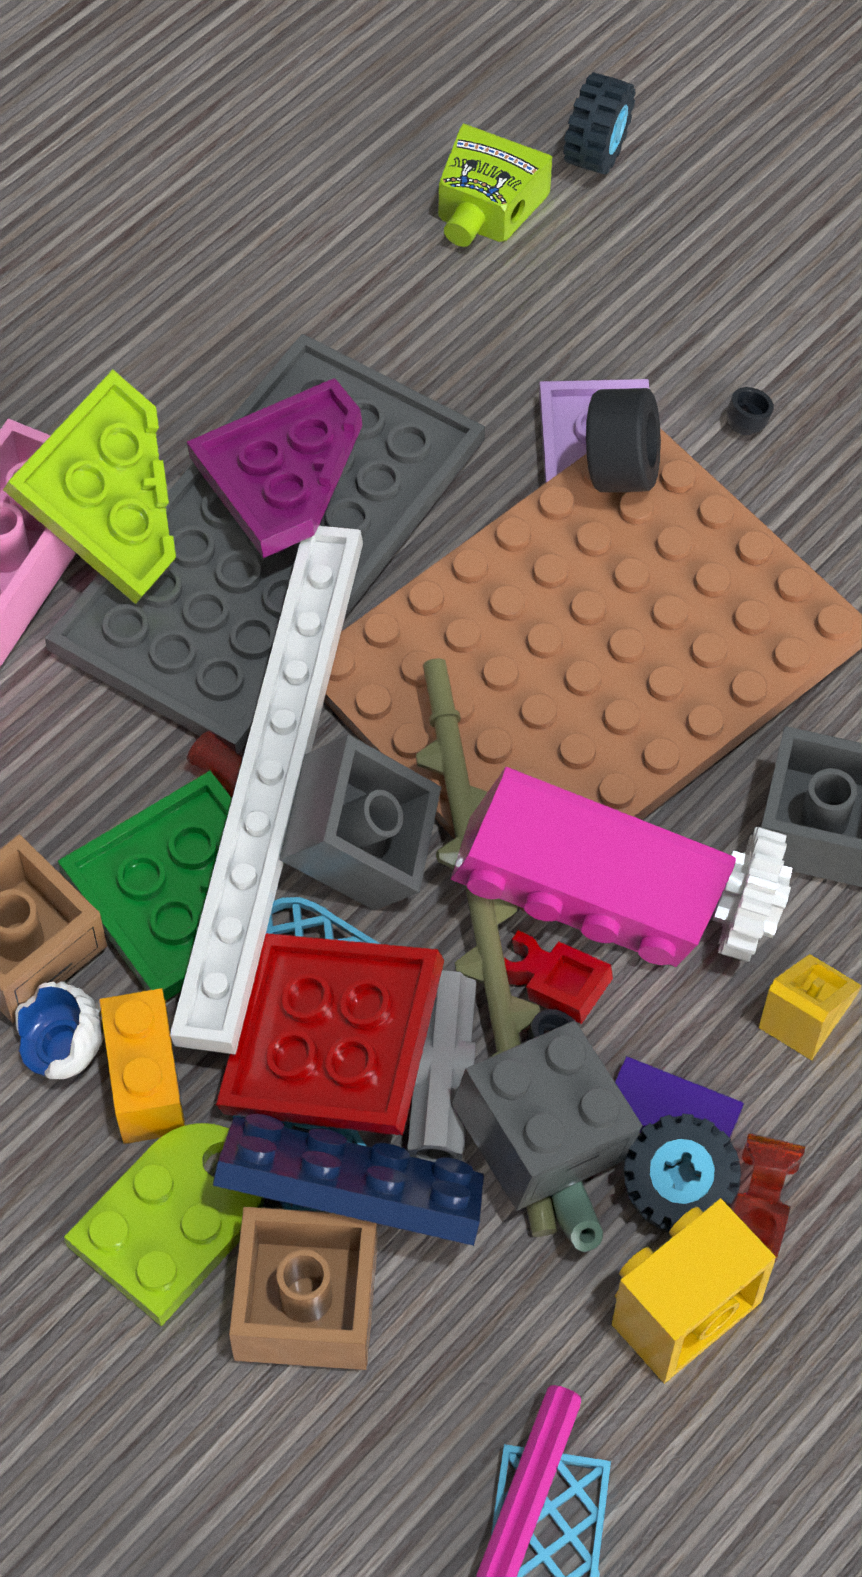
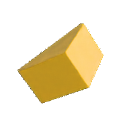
(807, 1004)

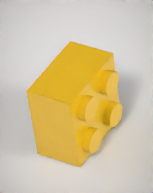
(691, 1288)

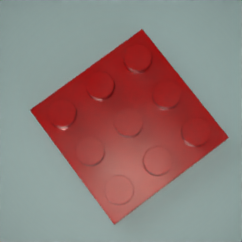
(333, 1033)

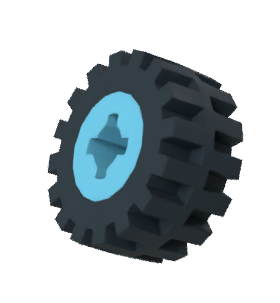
(599, 123)
(668, 1193)

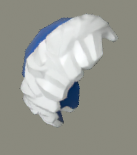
(59, 1030)

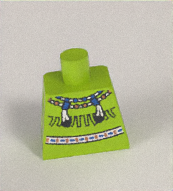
(490, 186)

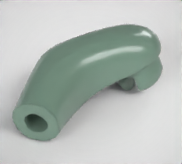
(577, 1217)

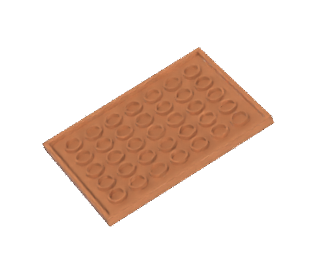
(598, 639)

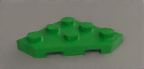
(154, 879)

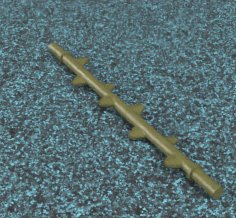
(486, 960)

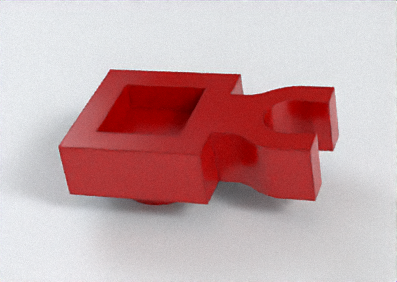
(559, 979)

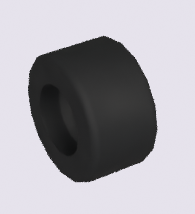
(623, 440)

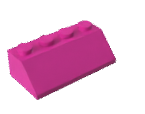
(591, 868)

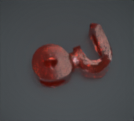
(761, 1205)

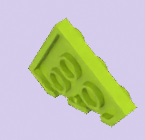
(104, 487)

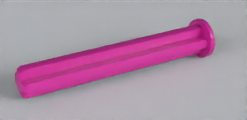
(530, 1483)

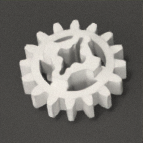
(753, 895)

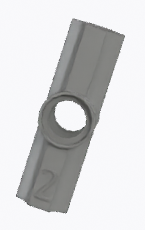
(447, 1051)

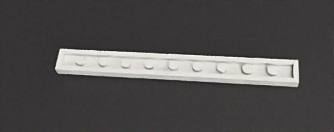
(250, 850)

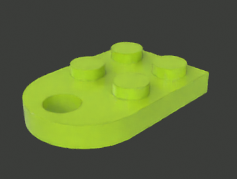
(164, 1222)

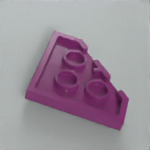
(281, 463)

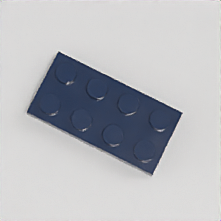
(351, 1179)

